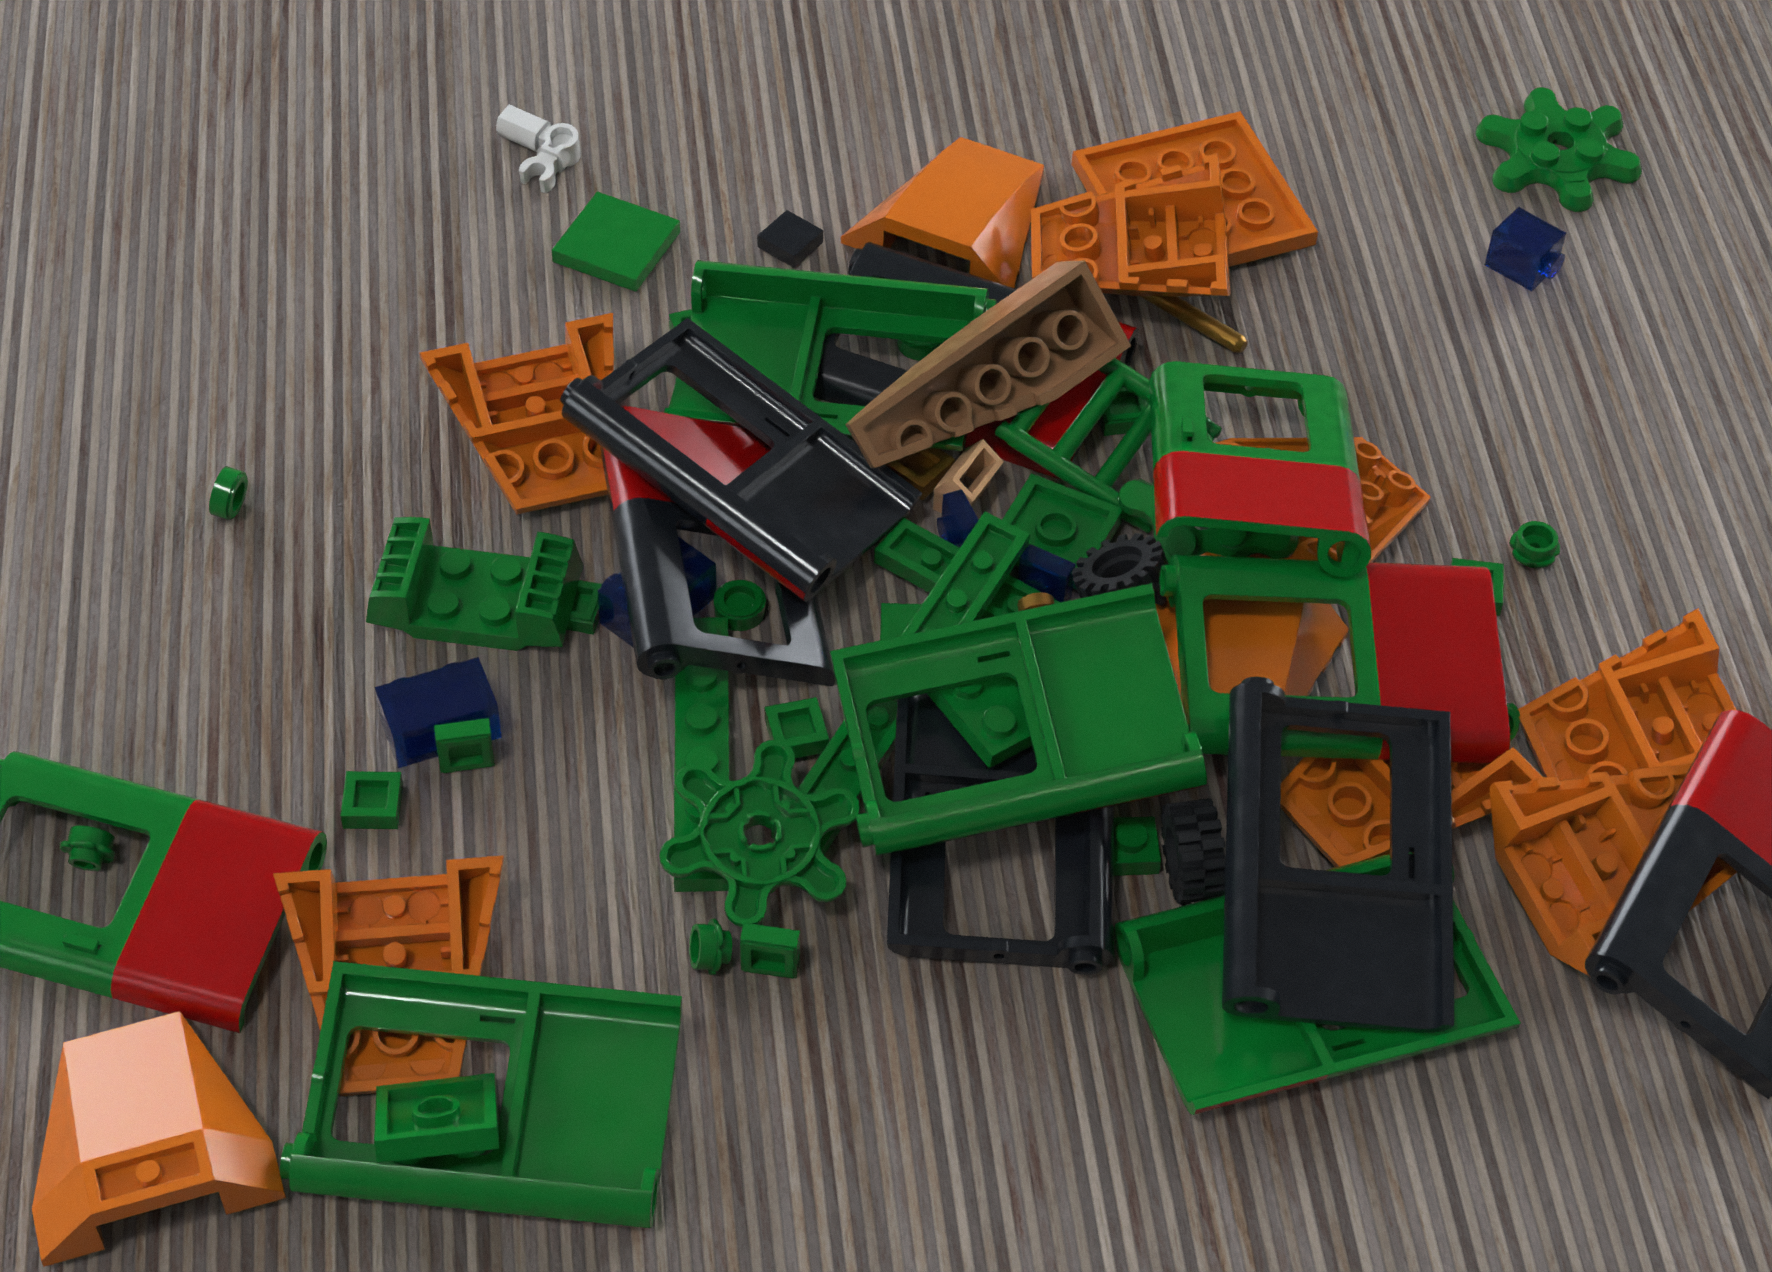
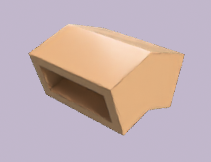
(976, 462)

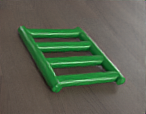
(1058, 459)

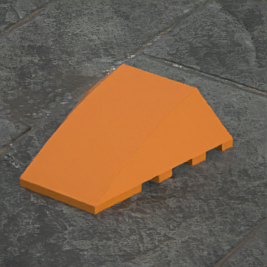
(965, 204)
(1143, 236)
(516, 418)
(1261, 639)
(1633, 709)
(1347, 801)
(1576, 846)
(396, 923)

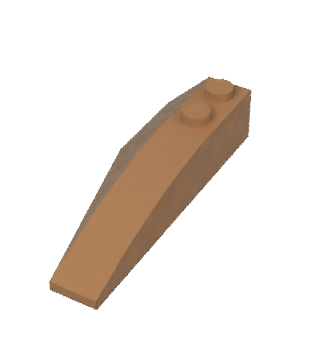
(997, 365)

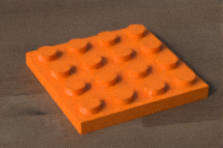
(1258, 203)

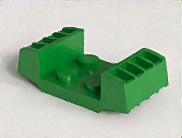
(474, 593)

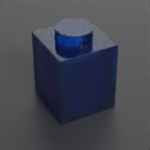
(1526, 249)

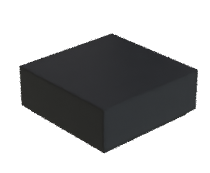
(790, 238)

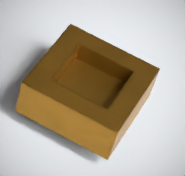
(923, 469)

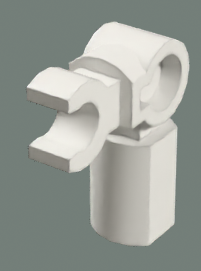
(555, 145)

